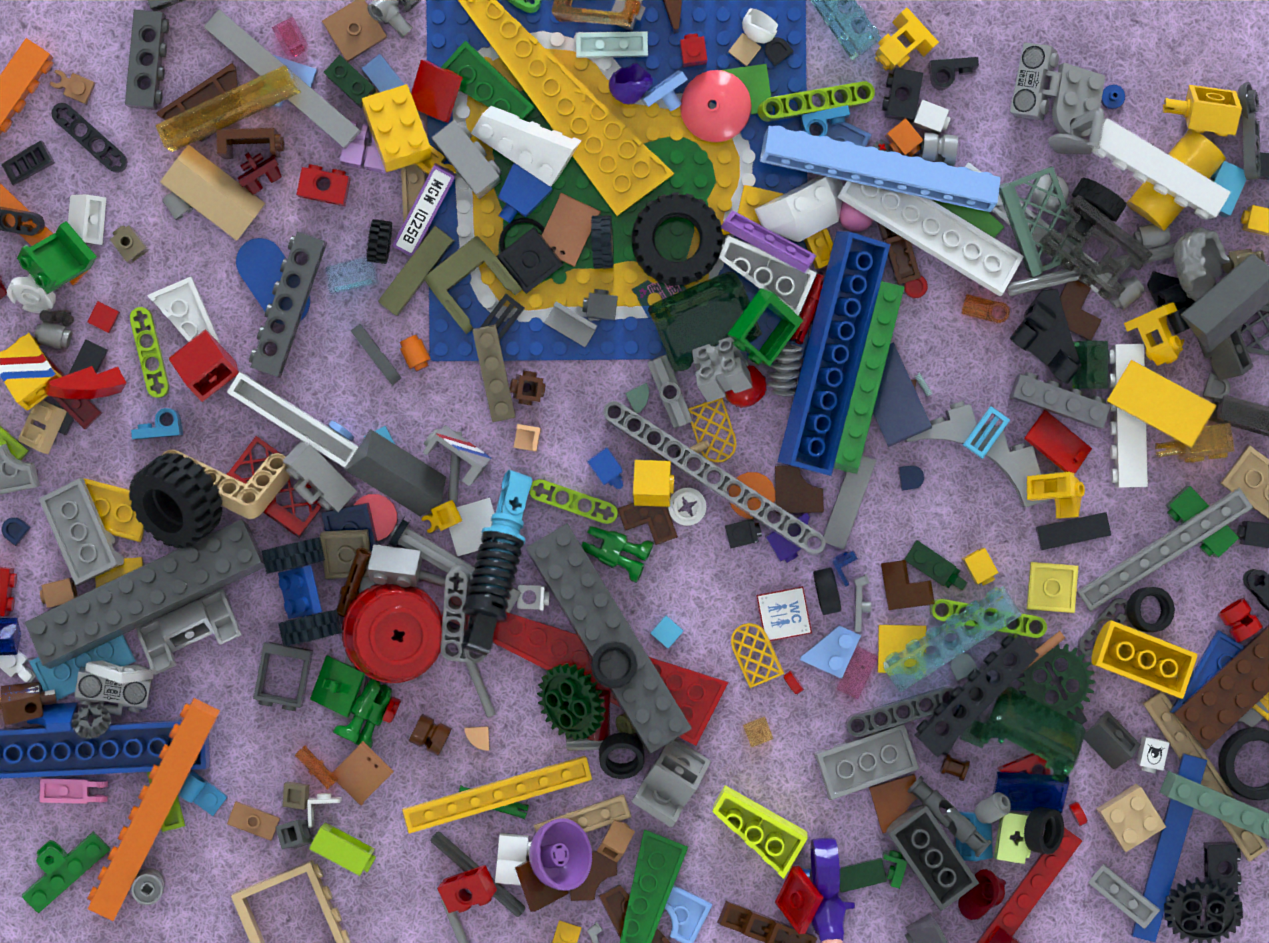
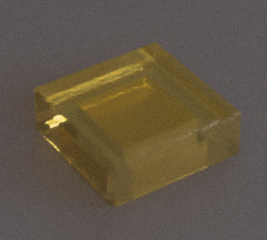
(758, 731)

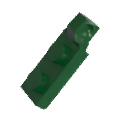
(934, 566)

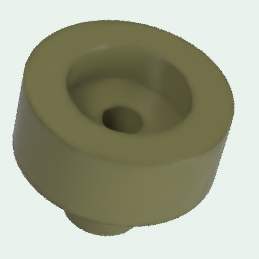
(624, 725)

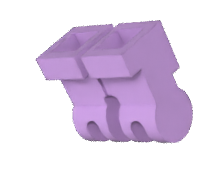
(358, 152)

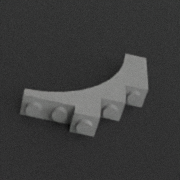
(1015, 464)

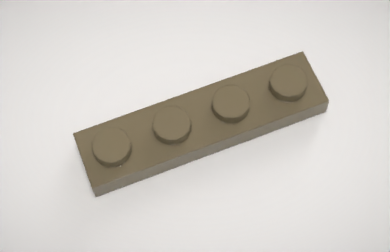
(494, 373)

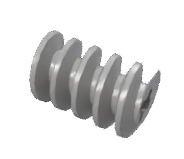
(786, 371)

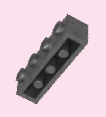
(1060, 401)

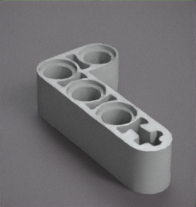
(451, 611)

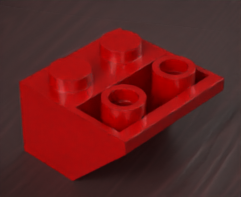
(204, 365)

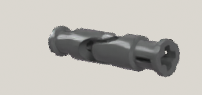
(953, 820)

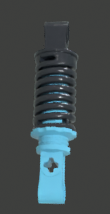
(496, 565)

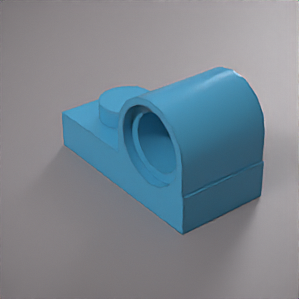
(820, 118)
(146, 431)
(202, 793)

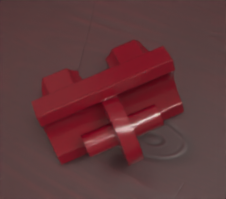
(267, 167)

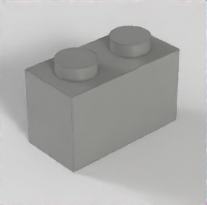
(395, 566)

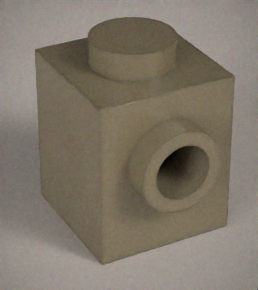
(128, 243)

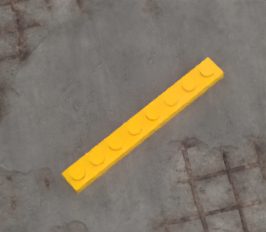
(496, 794)

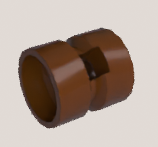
(430, 734)

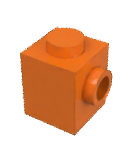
(904, 139)

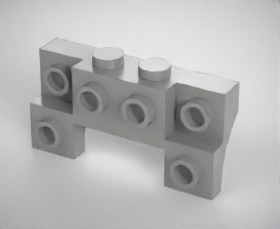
(187, 626)

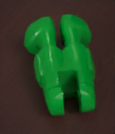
(611, 549)
(369, 707)

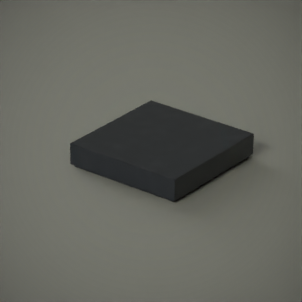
(530, 260)

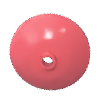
(731, 111)

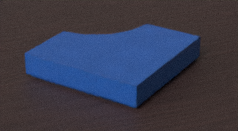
(57, 717)

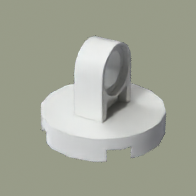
(30, 294)

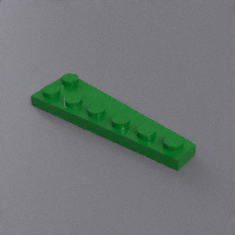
(652, 883)

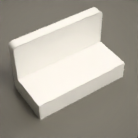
(87, 217)

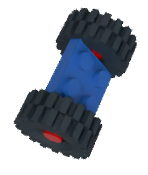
(301, 592)

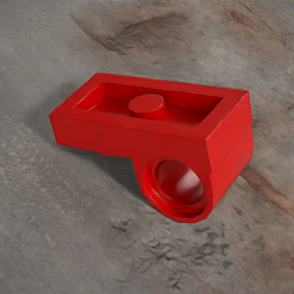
(1024, 763)

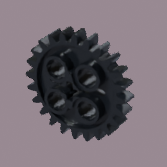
(1221, 914)

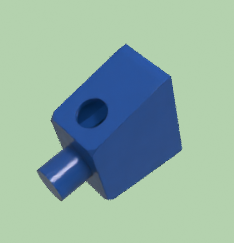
(521, 193)

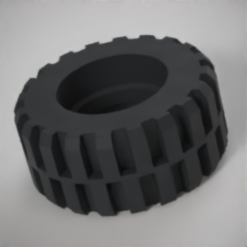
(669, 207)
(175, 500)

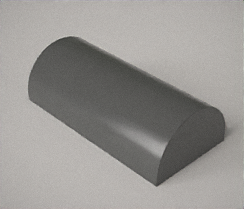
(931, 856)

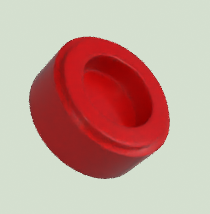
(916, 288)
(793, 682)
(1078, 813)

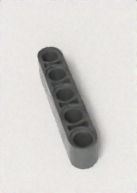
(890, 709)

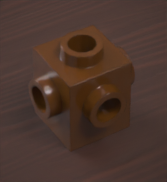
(536, 391)

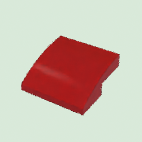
(435, 90)

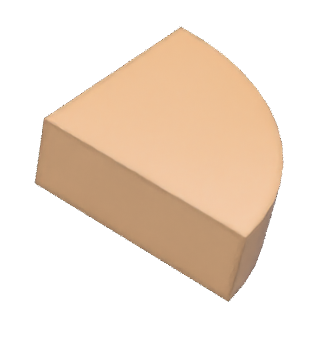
(478, 737)

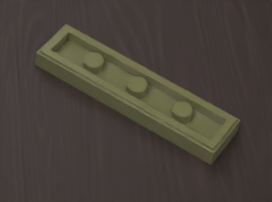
(415, 270)

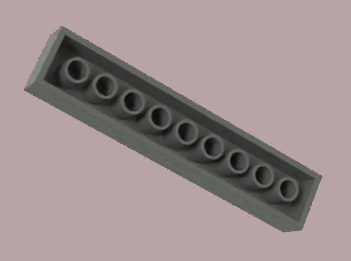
(145, 594)
(598, 621)

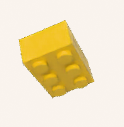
(396, 128)

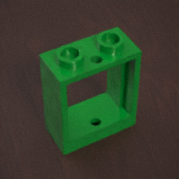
(779, 337)

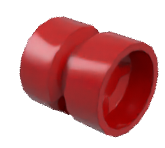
(1240, 620)

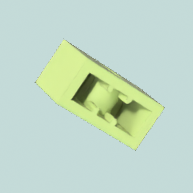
(1005, 847)

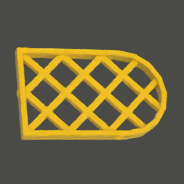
(720, 426)
(752, 648)

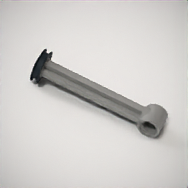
(434, 554)

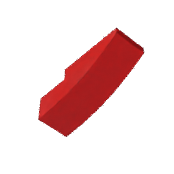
(87, 384)

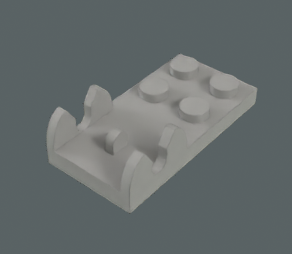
(80, 532)
(866, 761)

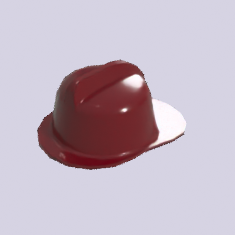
(983, 896)

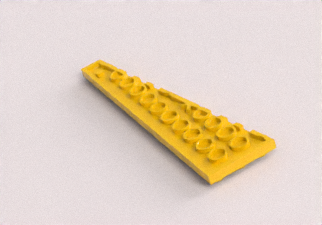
(609, 152)

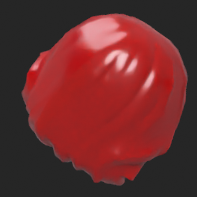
(752, 395)

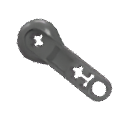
(1251, 131)

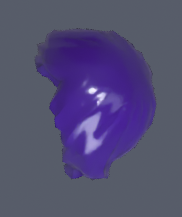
(630, 83)

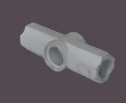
(676, 405)

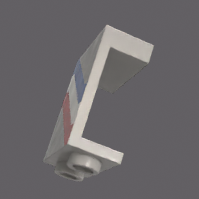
(462, 448)

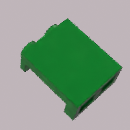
(57, 258)

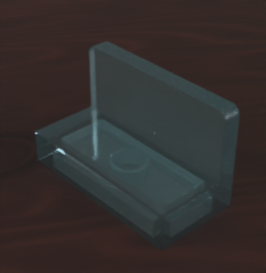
(351, 275)

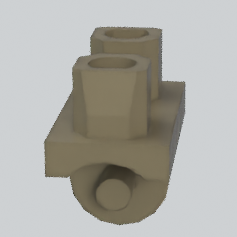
(1238, 256)

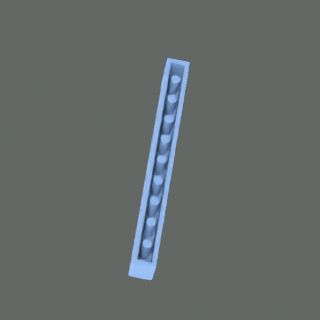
(880, 168)

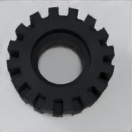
(379, 241)

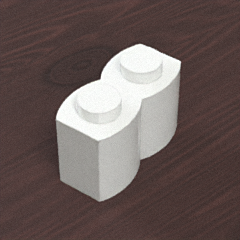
(511, 852)

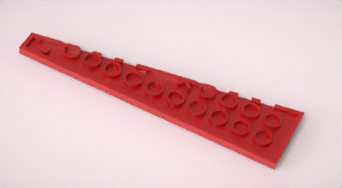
(550, 646)

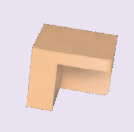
(527, 437)

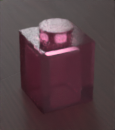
(290, 37)

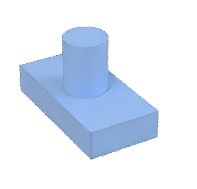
(666, 91)

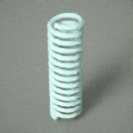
(923, 381)

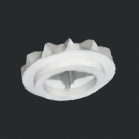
(698, 509)

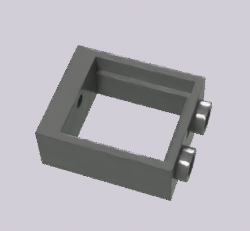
(288, 651)

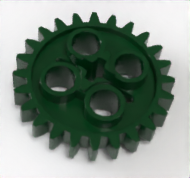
(1075, 670)
(571, 701)

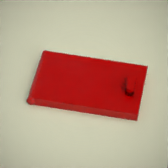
(1057, 443)

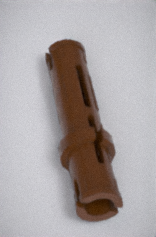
(350, 590)

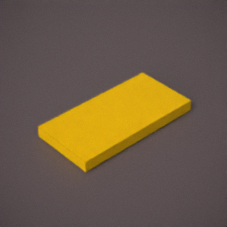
(1161, 403)

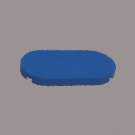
(259, 267)

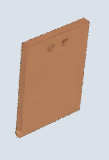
(569, 228)
(362, 773)

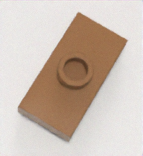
(253, 820)

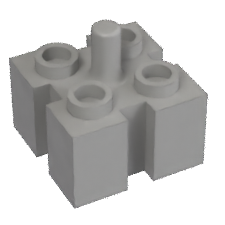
(721, 369)

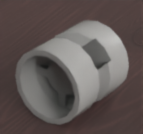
(939, 148)
(148, 886)

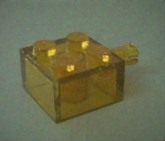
(1213, 441)

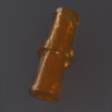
(316, 767)

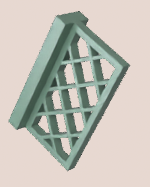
(1019, 223)

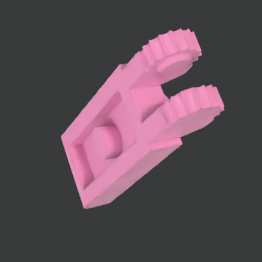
(70, 790)

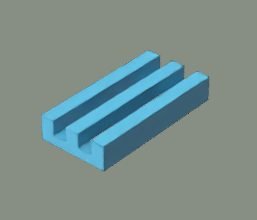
(974, 449)

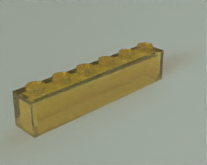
(228, 108)

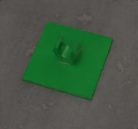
(337, 686)

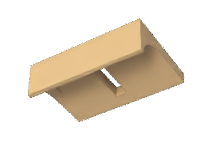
(37, 437)

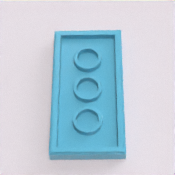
(64, 676)

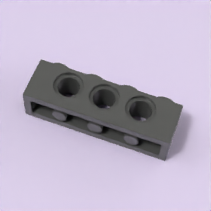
(143, 23)

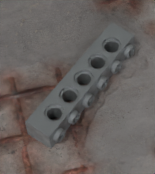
(298, 244)

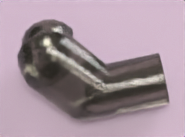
(57, 316)

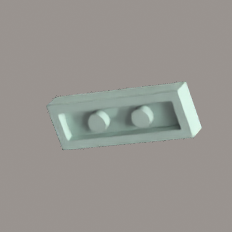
(611, 44)

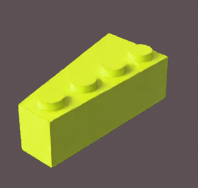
(761, 829)

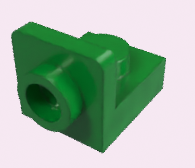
(896, 872)

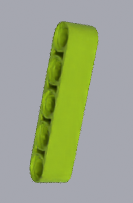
(826, 97)
(1021, 627)

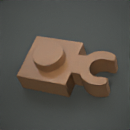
(75, 87)

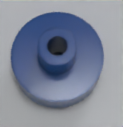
(1113, 102)

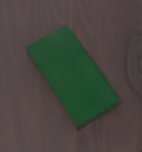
(862, 875)

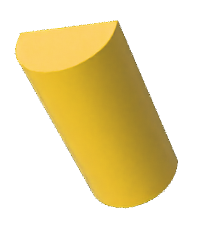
(1193, 151)
(1143, 658)

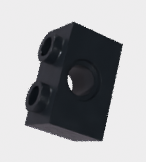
(911, 83)
(1215, 854)

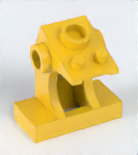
(893, 52)
(1157, 319)
(1061, 487)

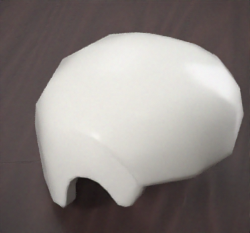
(759, 26)
(1053, 202)

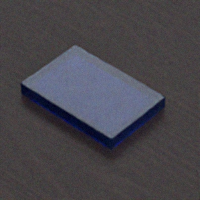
(1031, 790)

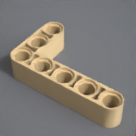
(254, 496)

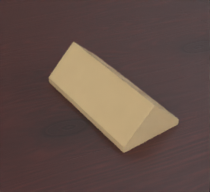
(212, 192)

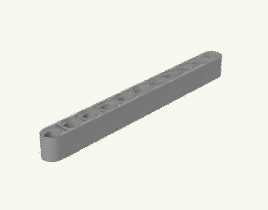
(708, 467)

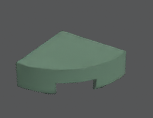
(638, 397)

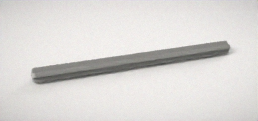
(1067, 276)

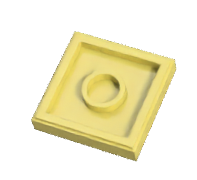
(1052, 587)

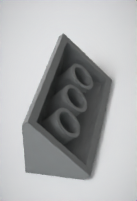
(1229, 302)
(397, 474)

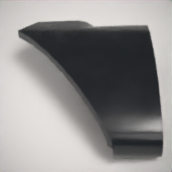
(1166, 290)
(1048, 336)

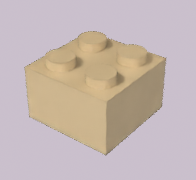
(1131, 817)

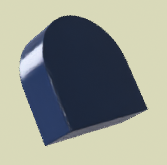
(910, 477)
(14, 530)

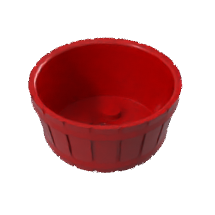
(371, 625)

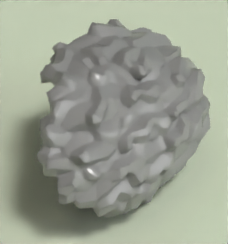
(1199, 261)

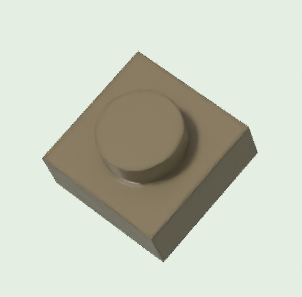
(295, 795)

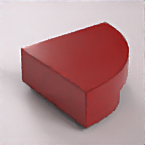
(391, 710)

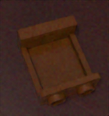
(228, 137)

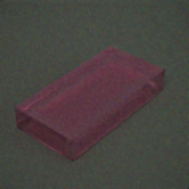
(857, 672)

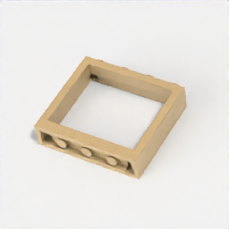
(322, 892)

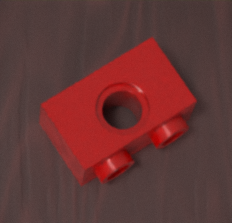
(335, 194)
(476, 880)

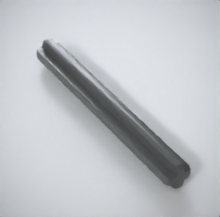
(467, 863)

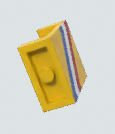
(26, 371)

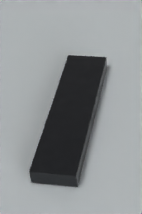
(88, 356)

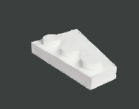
(184, 308)

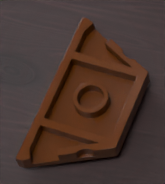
(212, 87)

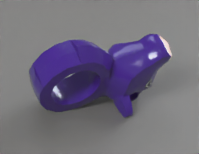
(825, 871)

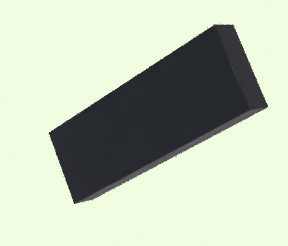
(1073, 531)

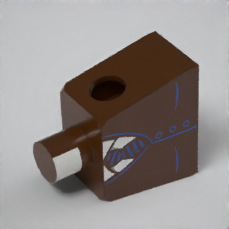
(24, 702)

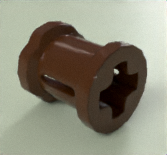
(955, 767)

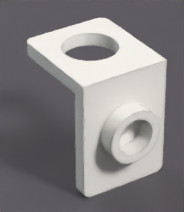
(542, 597)
(321, 798)

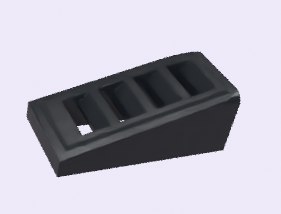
(30, 151)

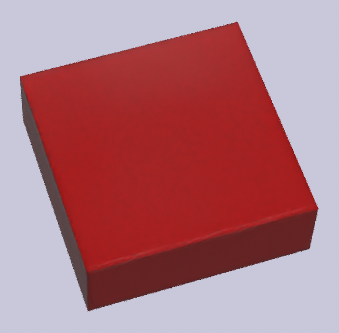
(103, 317)

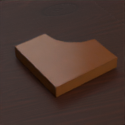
(892, 799)

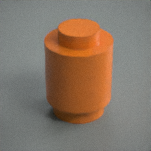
(415, 353)

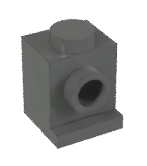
(294, 834)

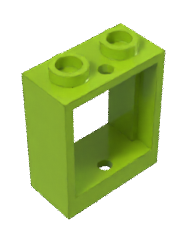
(343, 849)

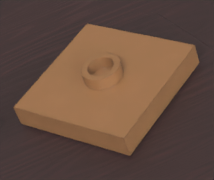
(354, 29)

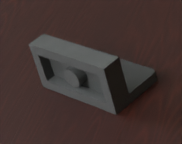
(1111, 740)

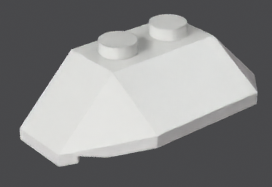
(803, 209)

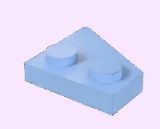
(833, 651)

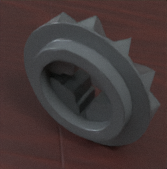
(100, 722)

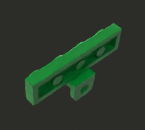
(62, 869)

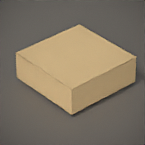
(744, 50)

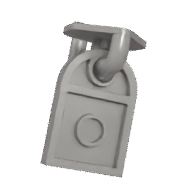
(1077, 111)

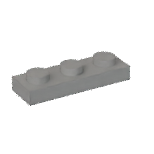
(1124, 896)

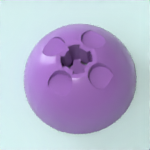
(561, 854)

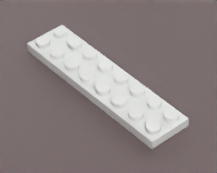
(938, 233)

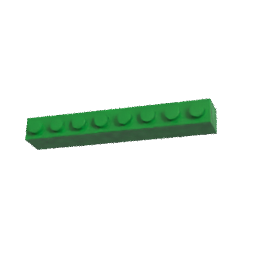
(869, 377)

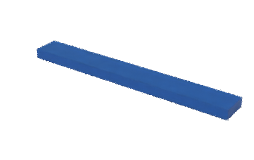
(1169, 849)

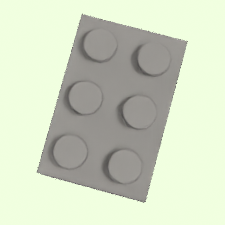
(468, 158)

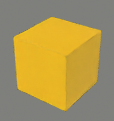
(652, 483)

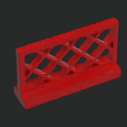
(274, 510)

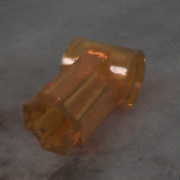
(982, 309)

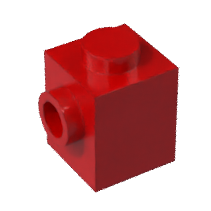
(693, 50)

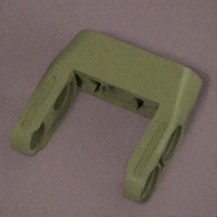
(457, 268)

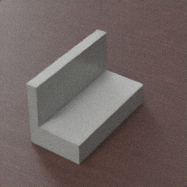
(571, 324)

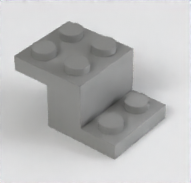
(671, 782)

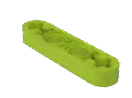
(146, 353)
(572, 504)

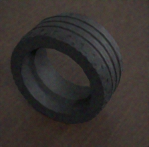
(1227, 757)

